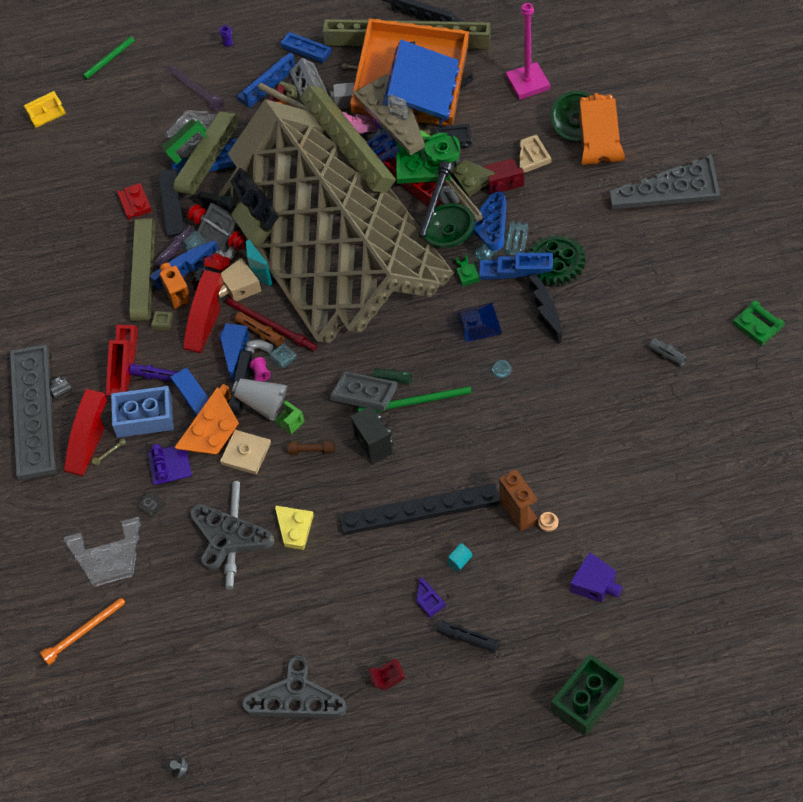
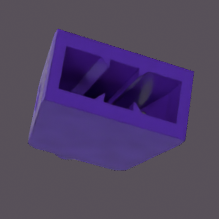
(595, 580)

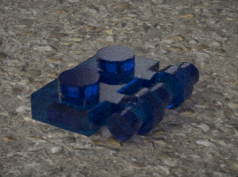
(381, 143)

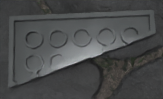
(677, 185)

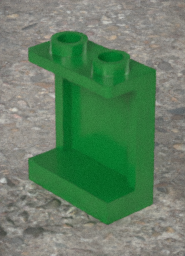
(182, 137)

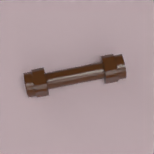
(328, 447)

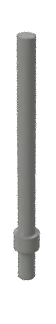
(230, 567)

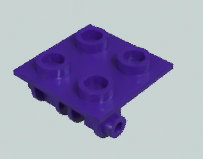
(168, 464)

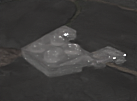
(107, 561)

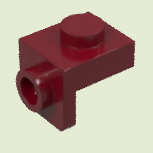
(387, 675)

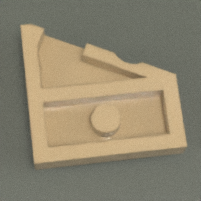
(533, 154)

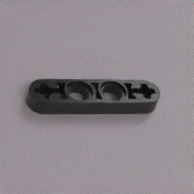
(242, 372)

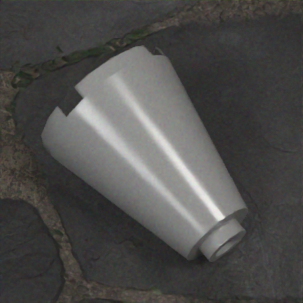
(261, 396)

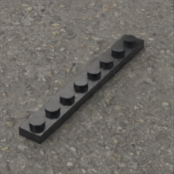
(419, 509)

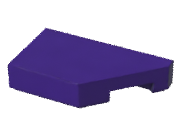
(428, 599)

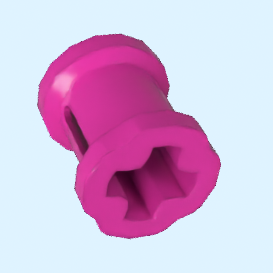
(260, 370)

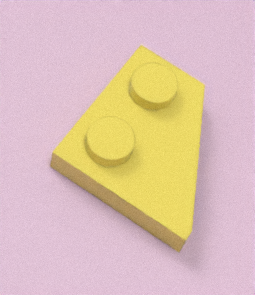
(294, 526)

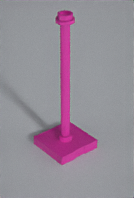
(530, 78)

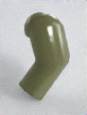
(290, 89)

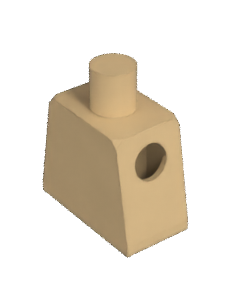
(239, 281)

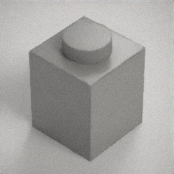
(342, 94)

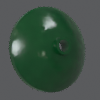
(564, 111)
(449, 225)

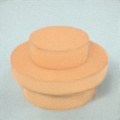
(548, 521)

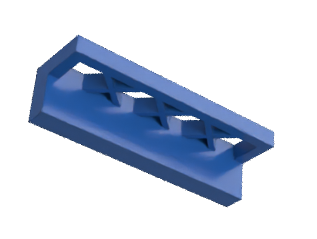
(270, 78)

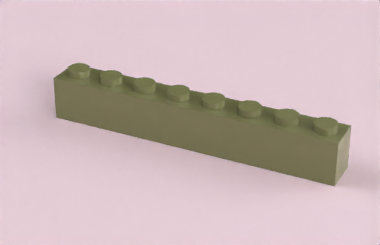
(347, 139)

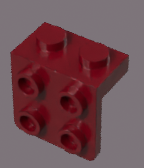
(506, 176)

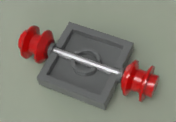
(217, 226)

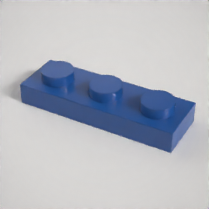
(306, 47)

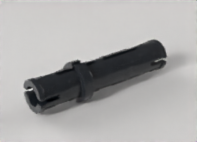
(468, 636)

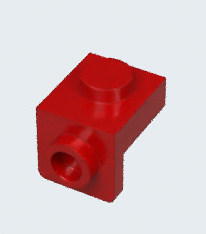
(218, 262)

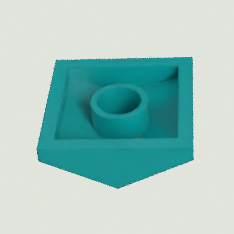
(258, 264)

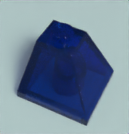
(479, 322)

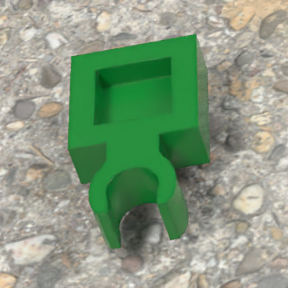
(466, 273)

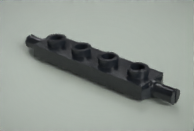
(423, 11)

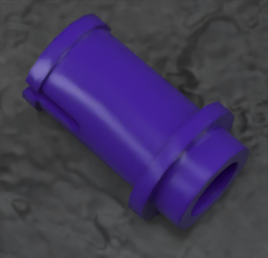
(225, 31)

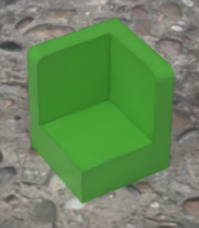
(290, 419)

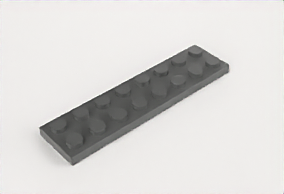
(32, 412)

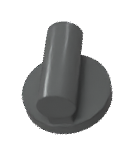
(448, 195)
(59, 387)
(179, 767)

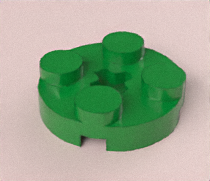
(438, 140)

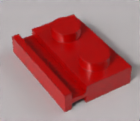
(134, 201)

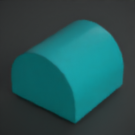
(459, 557)

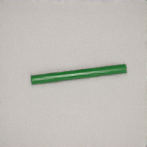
(108, 57)

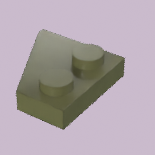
(471, 176)

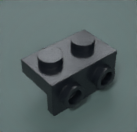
(460, 131)

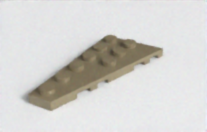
(404, 132)

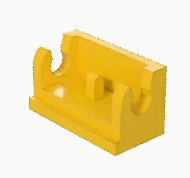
(44, 109)

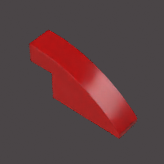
(203, 311)
(120, 357)
(85, 432)

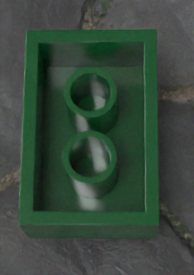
(587, 694)

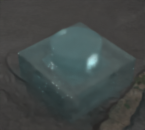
(283, 355)

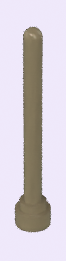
(280, 96)

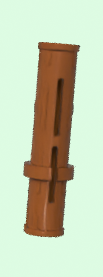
(265, 332)

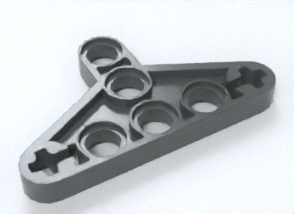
(234, 538)
(285, 696)

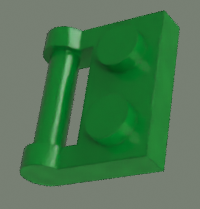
(754, 326)

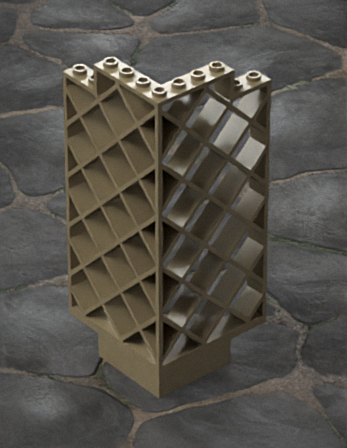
(367, 217)

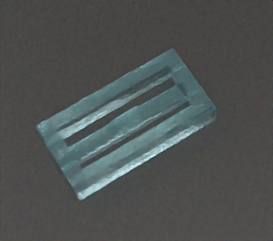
(519, 227)

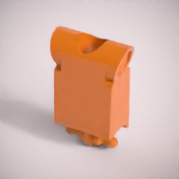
(599, 130)

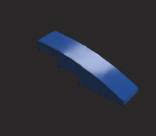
(187, 261)
(516, 266)
(190, 390)

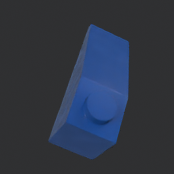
(233, 341)

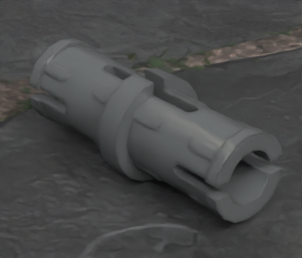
(678, 357)

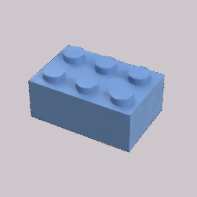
(142, 411)

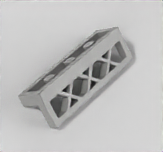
(308, 73)

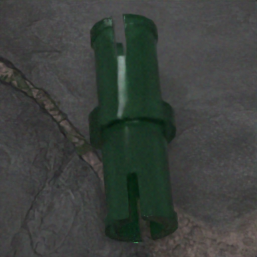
(393, 375)

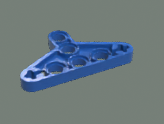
(493, 220)

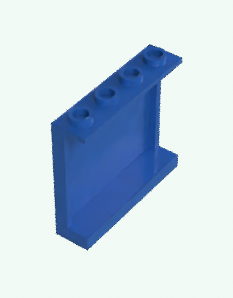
(422, 79)

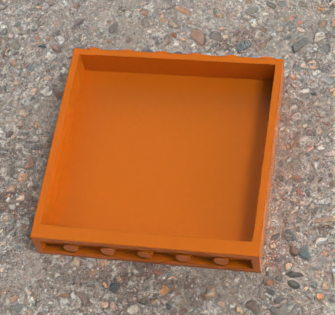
(379, 51)

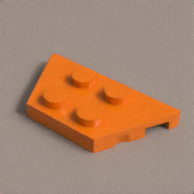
(210, 427)

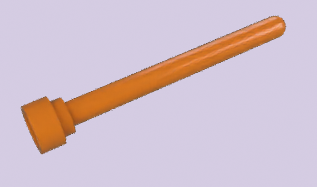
(50, 654)

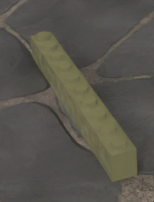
(353, 32)

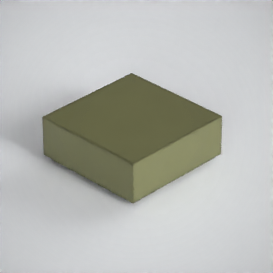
(162, 320)

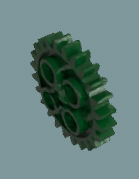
(567, 258)

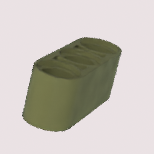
(250, 224)

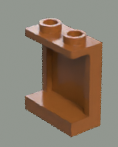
(516, 499)

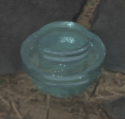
(502, 369)

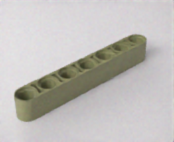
(206, 153)
(142, 270)

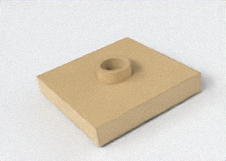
(245, 452)

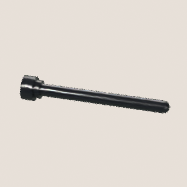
(444, 169)

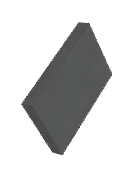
(364, 391)

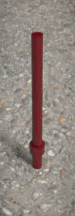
(298, 339)

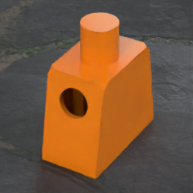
(174, 285)

